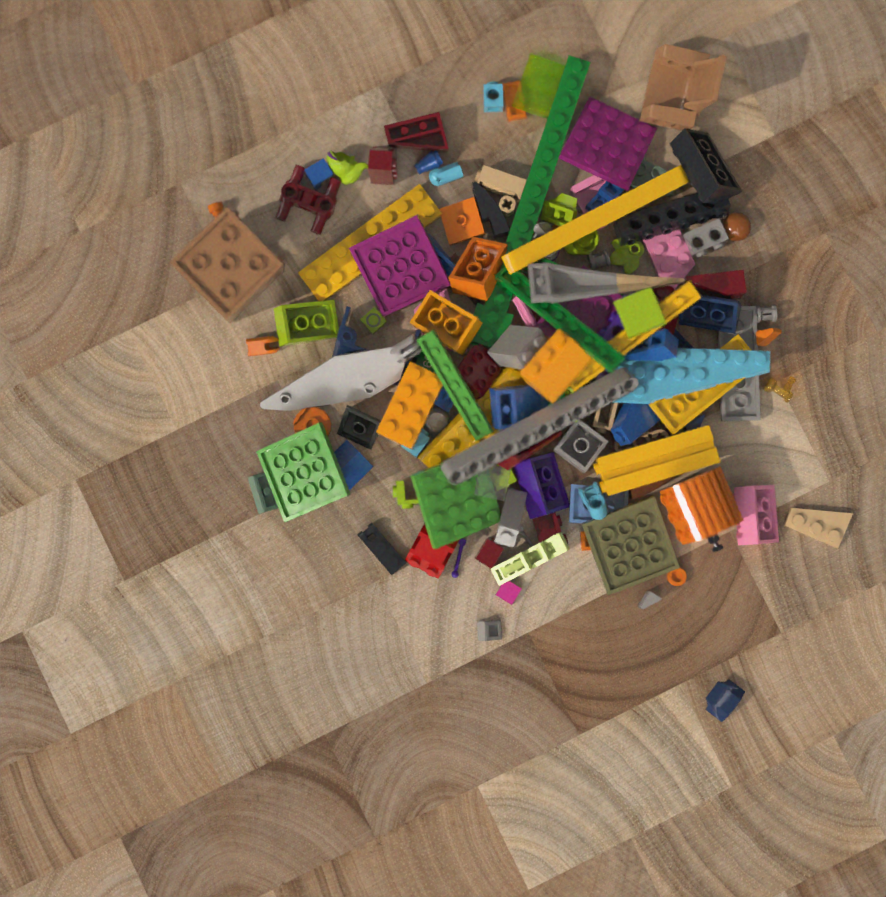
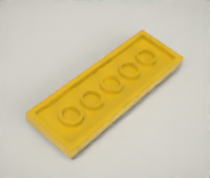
(684, 407)

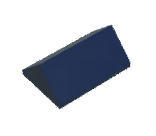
(712, 314)

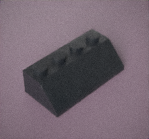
(704, 166)

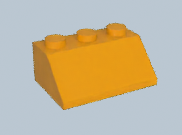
(555, 366)

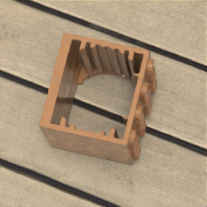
(228, 264)

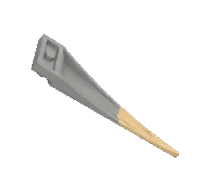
(563, 283)

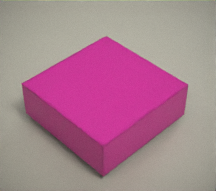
(508, 592)

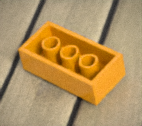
(410, 406)

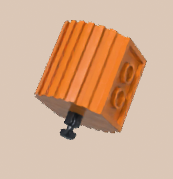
(701, 507)

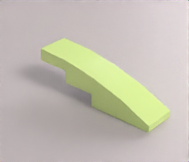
(530, 558)

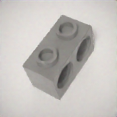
(703, 235)

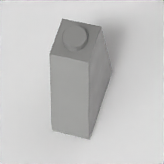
(510, 517)

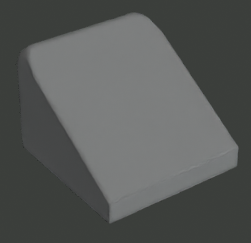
(648, 599)
(489, 630)

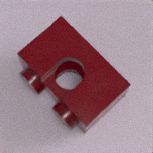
(489, 552)

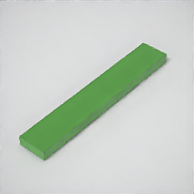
(455, 385)

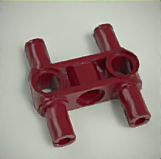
(308, 199)

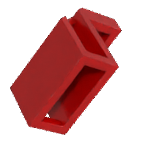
(427, 558)

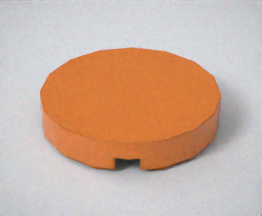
(310, 416)

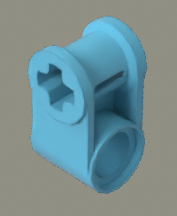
(593, 498)

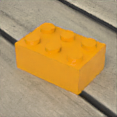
(452, 324)

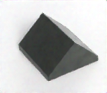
(359, 427)

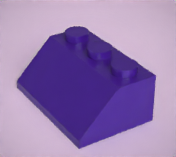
(543, 485)

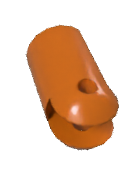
(260, 345)

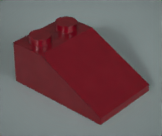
(721, 284)

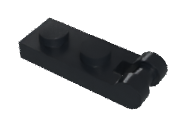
(382, 549)

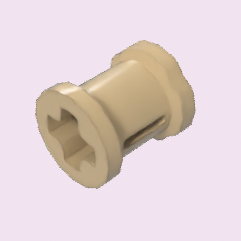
(509, 201)

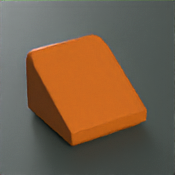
(766, 336)

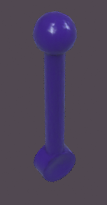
(462, 542)

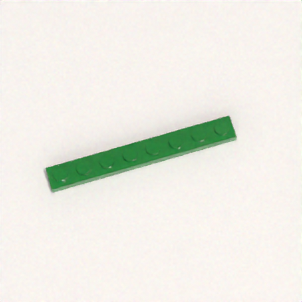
(562, 319)

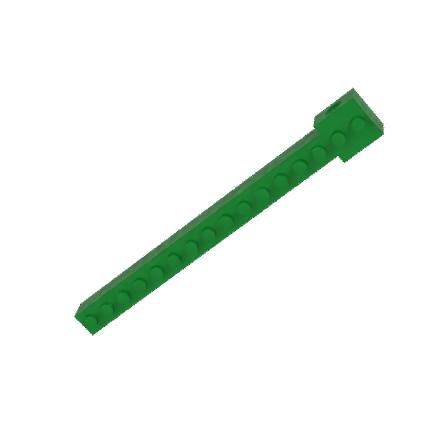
(494, 312)

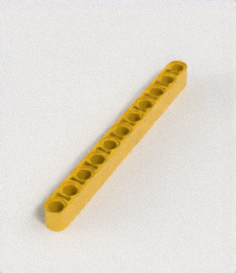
(595, 219)

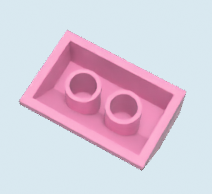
(759, 514)

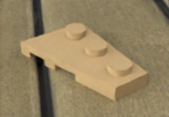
(820, 525)

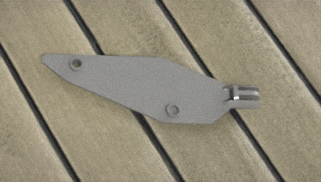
(346, 378)

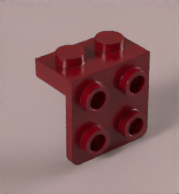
(478, 371)

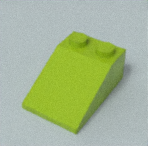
(306, 322)

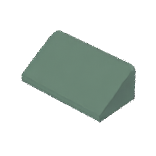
(262, 493)

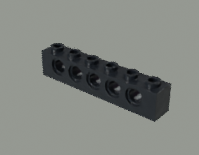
(660, 214)

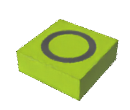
(373, 320)

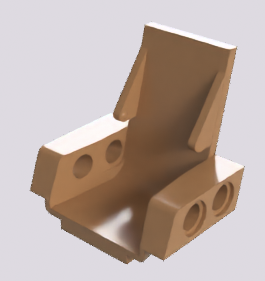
(681, 86)

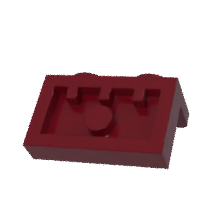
(548, 526)

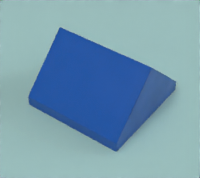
(352, 464)

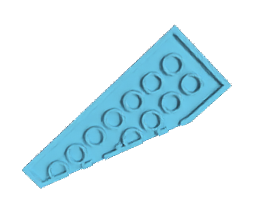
(691, 372)

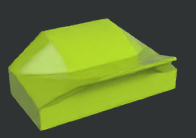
(560, 209)

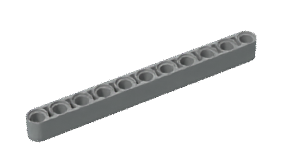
(539, 425)

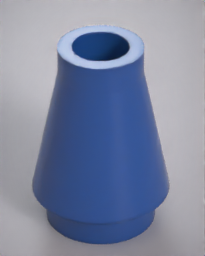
(429, 162)

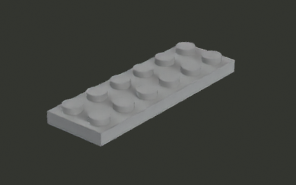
(743, 400)

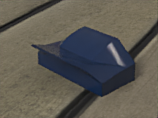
(723, 699)

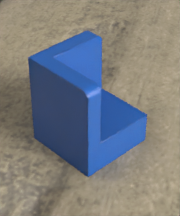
(318, 173)

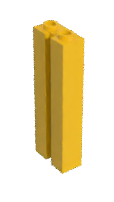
(656, 461)

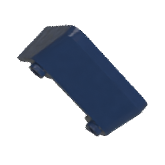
(347, 338)

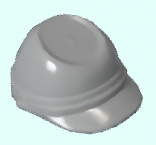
(437, 421)

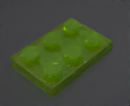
(538, 86)

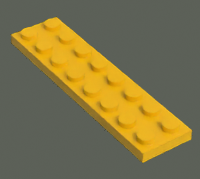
(337, 266)

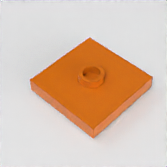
(462, 221)

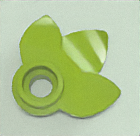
(624, 256)

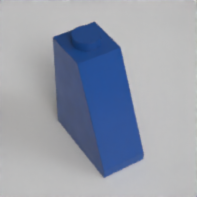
(632, 422)

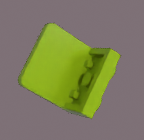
(399, 493)

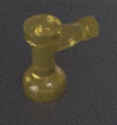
(784, 392)

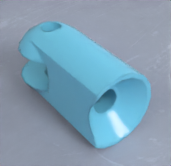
(445, 174)

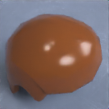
(736, 226)

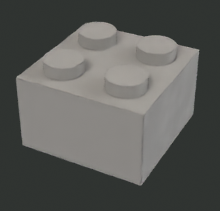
(580, 446)

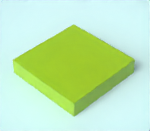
(639, 313)

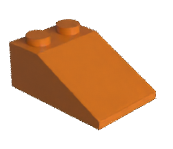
(477, 268)

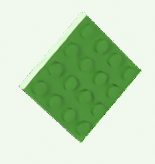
(303, 472)
(452, 509)

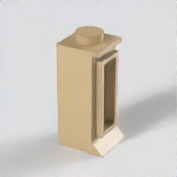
(500, 182)
(604, 427)

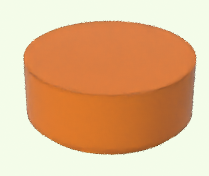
(677, 577)

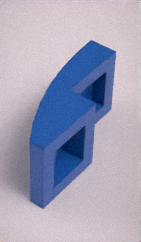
(605, 194)

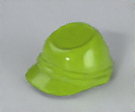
(584, 245)

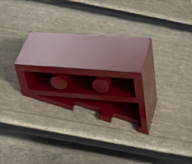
(418, 133)
(382, 165)

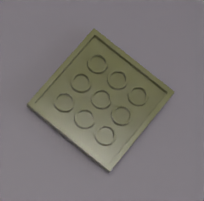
(630, 545)

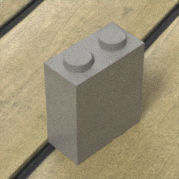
(517, 346)

